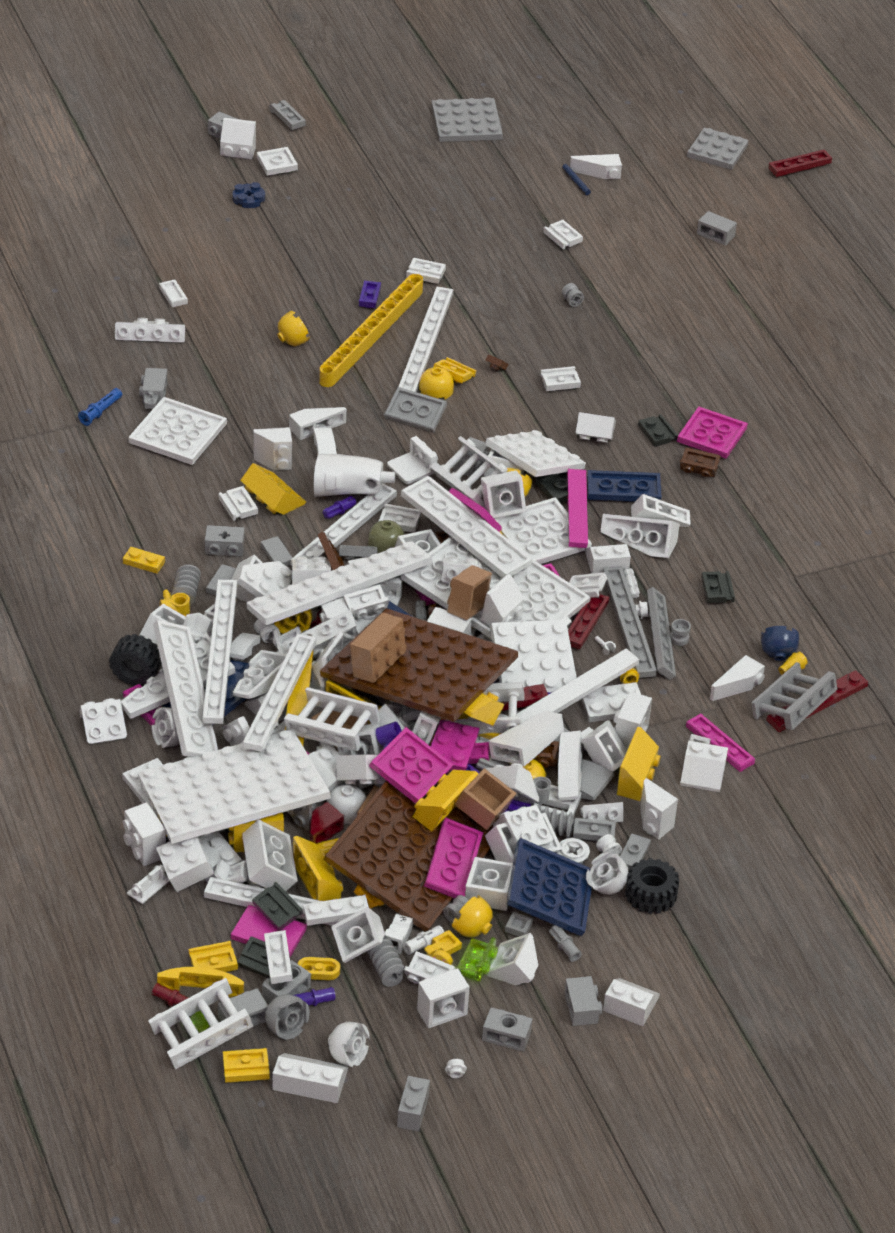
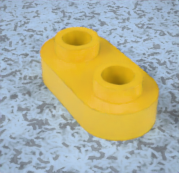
(321, 967)

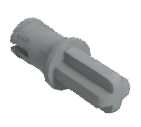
(565, 943)

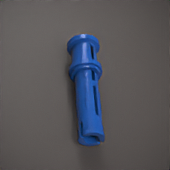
(95, 409)

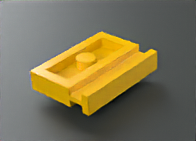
(458, 371)
(214, 956)
(246, 1065)

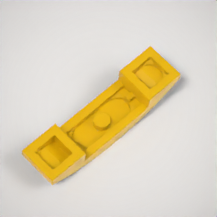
(198, 977)

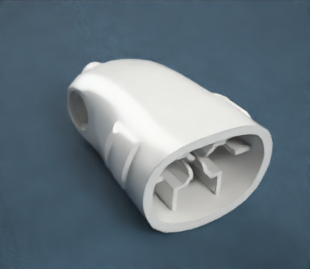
(349, 475)

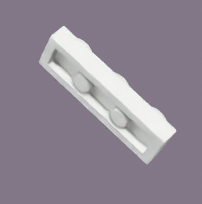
(333, 910)
(278, 957)

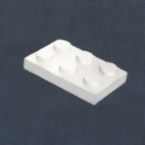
(606, 701)

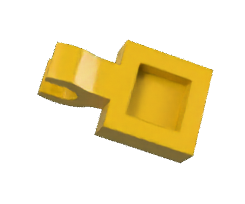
(446, 941)

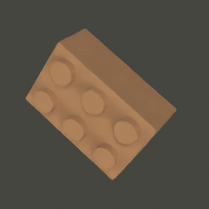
(378, 647)

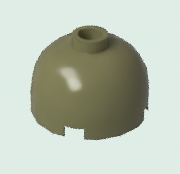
(384, 535)

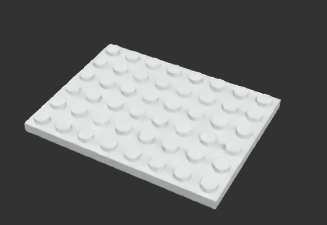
(543, 591)
(232, 786)

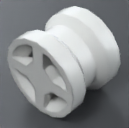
(608, 844)

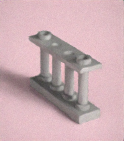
(800, 707)

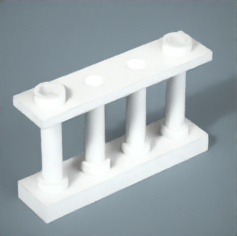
(453, 479)
(506, 692)
(328, 733)
(208, 1039)

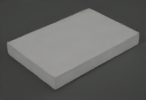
(415, 409)

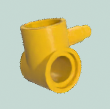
(179, 602)

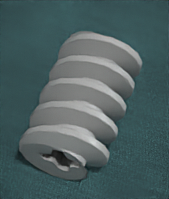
(187, 581)
(559, 822)
(387, 963)

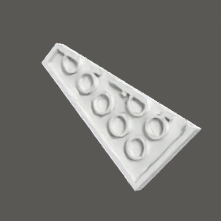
(156, 692)

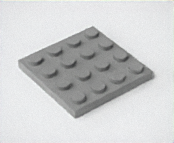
(466, 119)

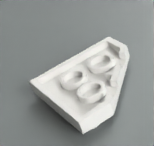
(264, 578)

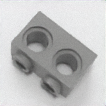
(300, 984)

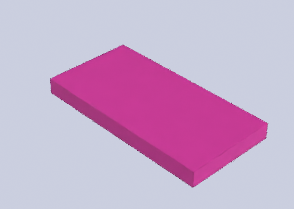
(453, 858)

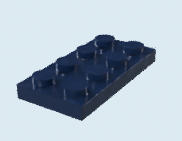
(622, 485)

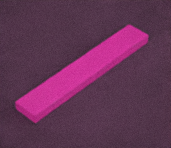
(577, 508)

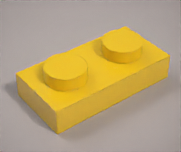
(143, 560)

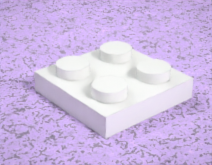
(277, 161)

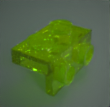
(477, 958)

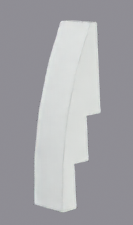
(569, 766)

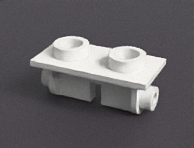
(605, 812)
(149, 885)

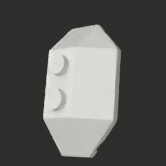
(325, 656)

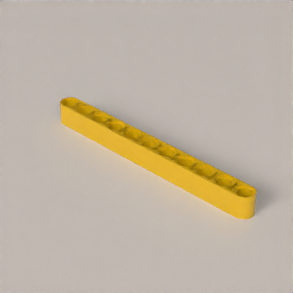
(371, 330)

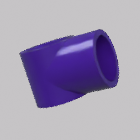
(387, 733)

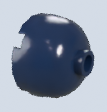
(779, 642)

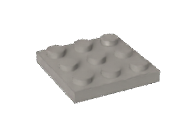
(717, 148)

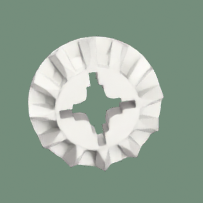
(574, 845)

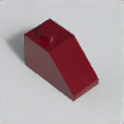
(325, 823)

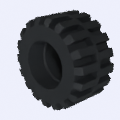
(135, 659)
(663, 890)

